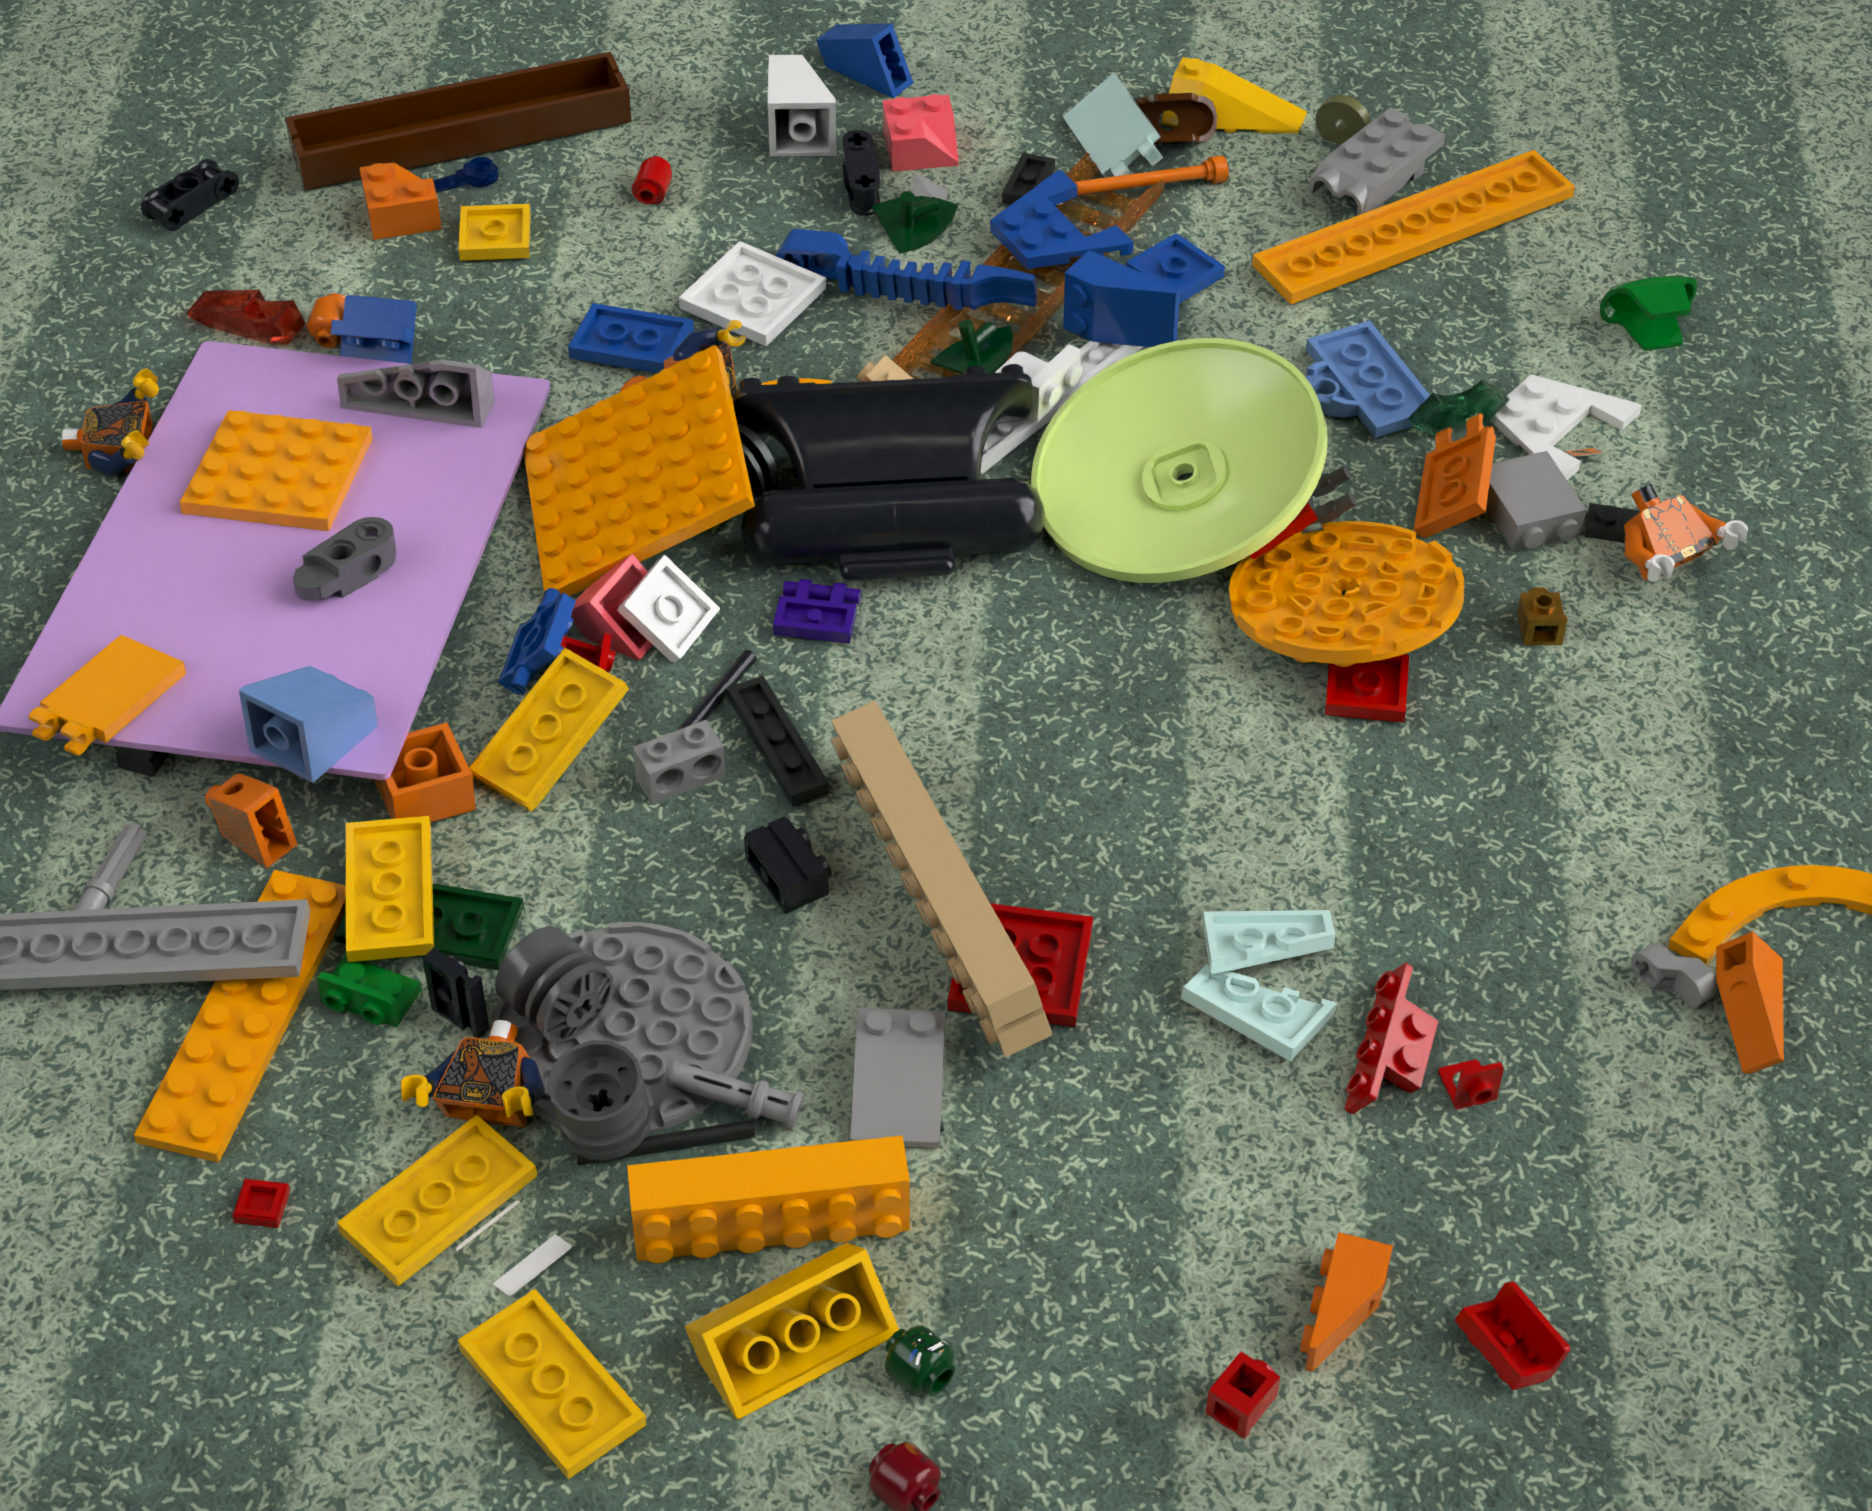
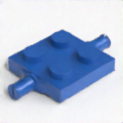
(537, 641)

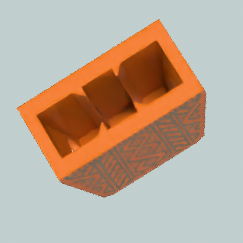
(252, 818)

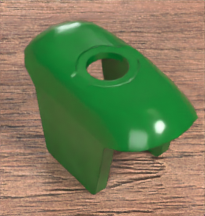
(1650, 309)

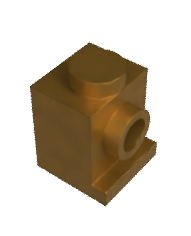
(1541, 609)

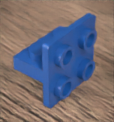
(377, 328)

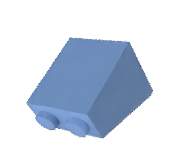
(305, 720)

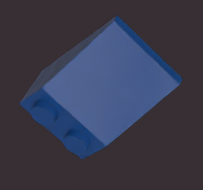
(1118, 304)

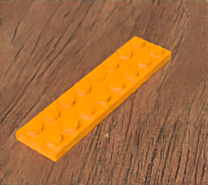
(237, 1036)

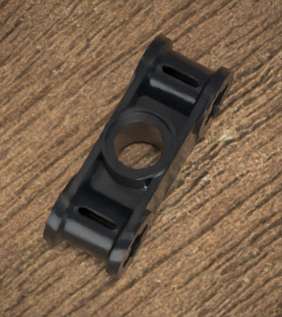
(860, 172)
(189, 194)

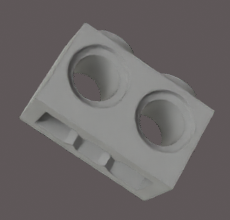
(679, 761)

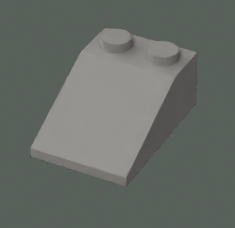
(898, 1076)

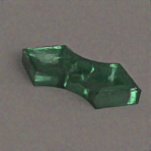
(1453, 410)

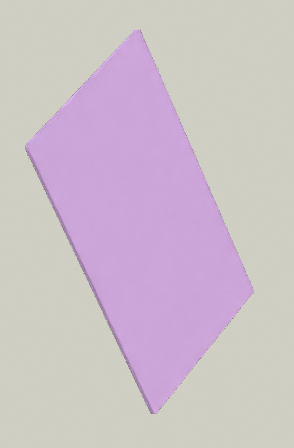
(226, 589)

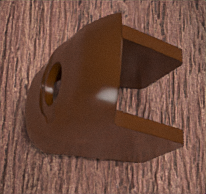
(1195, 116)

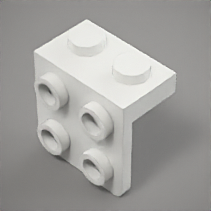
(1049, 380)

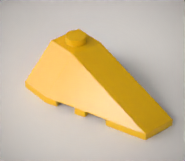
(1236, 100)

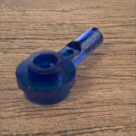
(477, 173)

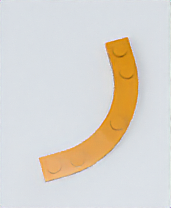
(1759, 892)

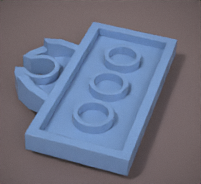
(1363, 379)

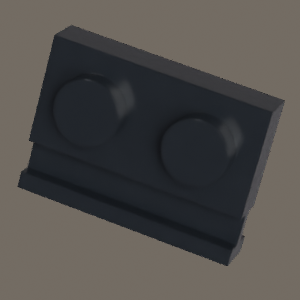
(455, 993)

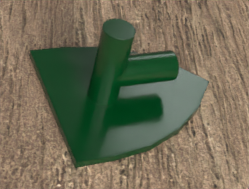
(914, 219)
(984, 348)

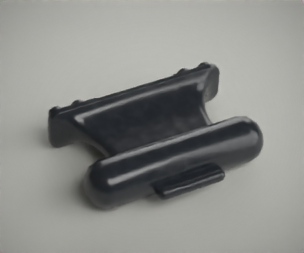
(889, 473)

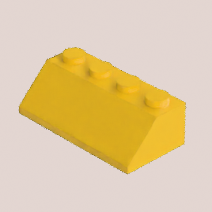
(793, 1329)

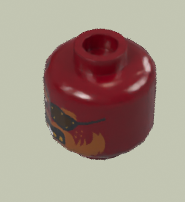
(904, 1478)

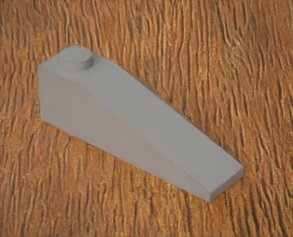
(424, 391)

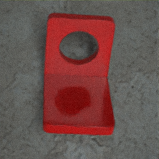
(1476, 1082)

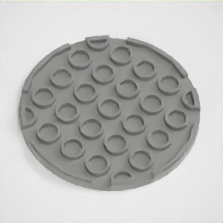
(665, 1006)

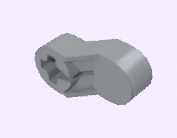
(1671, 973)

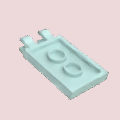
(1113, 128)

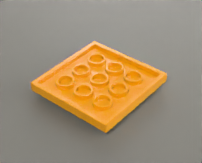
(277, 470)

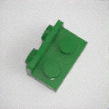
(368, 991)

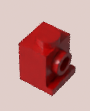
(1242, 1394)

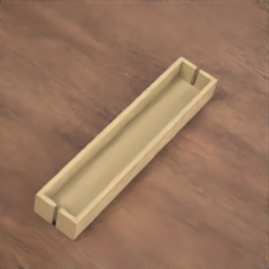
(942, 880)

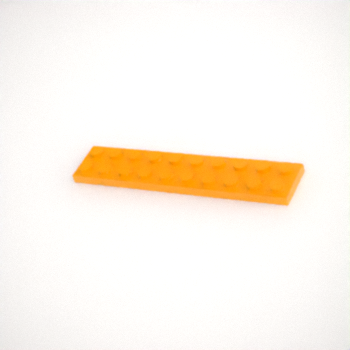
(1412, 226)

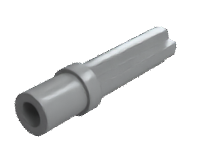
(101, 888)

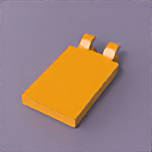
(106, 694)

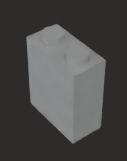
(1533, 502)

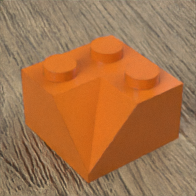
(398, 201)
(429, 777)

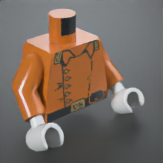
(1673, 533)

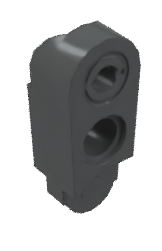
(346, 560)

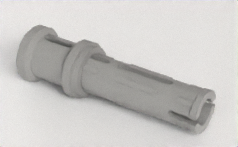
(755, 1098)

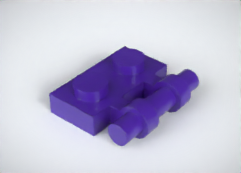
(817, 611)

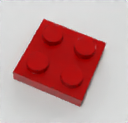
(1369, 690)

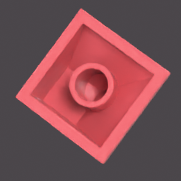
(598, 605)

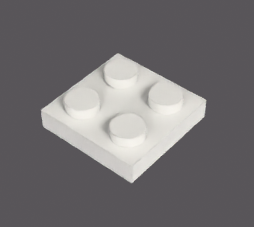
(668, 609)

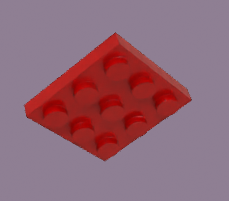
(1055, 954)

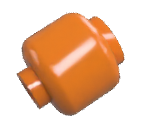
(321, 316)

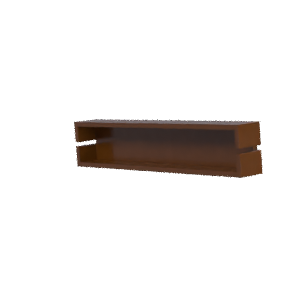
(459, 119)

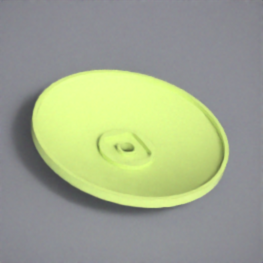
(1181, 407)

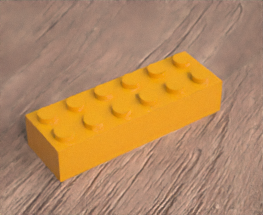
(769, 1198)

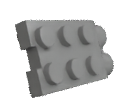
(1377, 160)

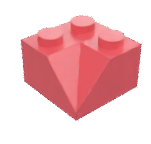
(920, 132)

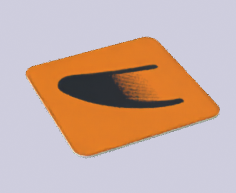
(1581, 452)

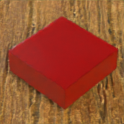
(261, 1203)

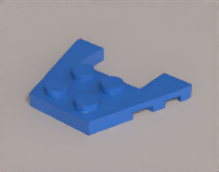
(1043, 235)

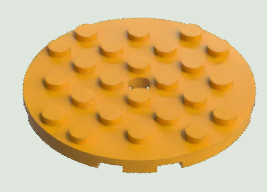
(1393, 603)

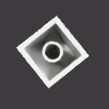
(799, 109)

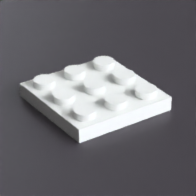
(753, 289)

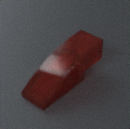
(248, 315)

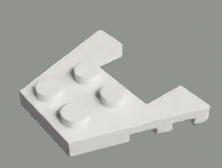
(1547, 410)

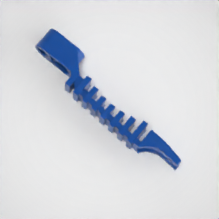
(829, 256)

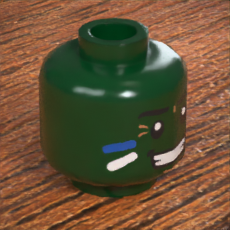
(919, 1361)

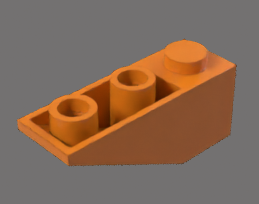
(1752, 996)
(1351, 1294)

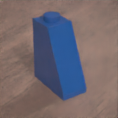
(867, 55)

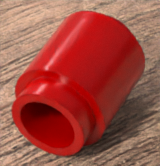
(652, 180)

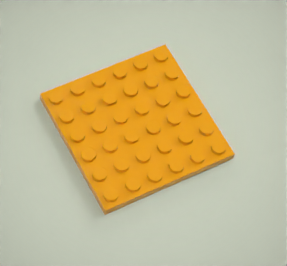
(636, 473)

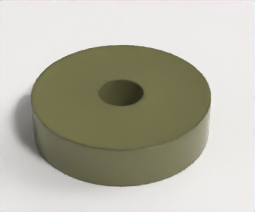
(1342, 108)

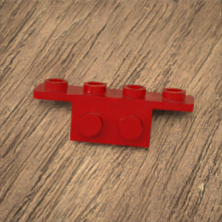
(1394, 1044)

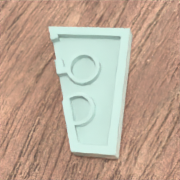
(1261, 937)
(1264, 1015)

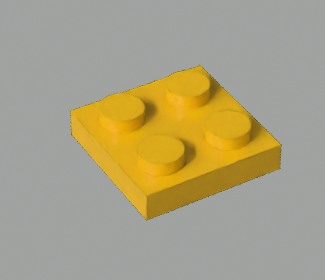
(494, 232)

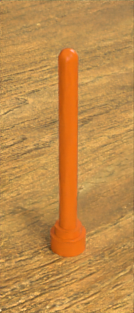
(1212, 170)

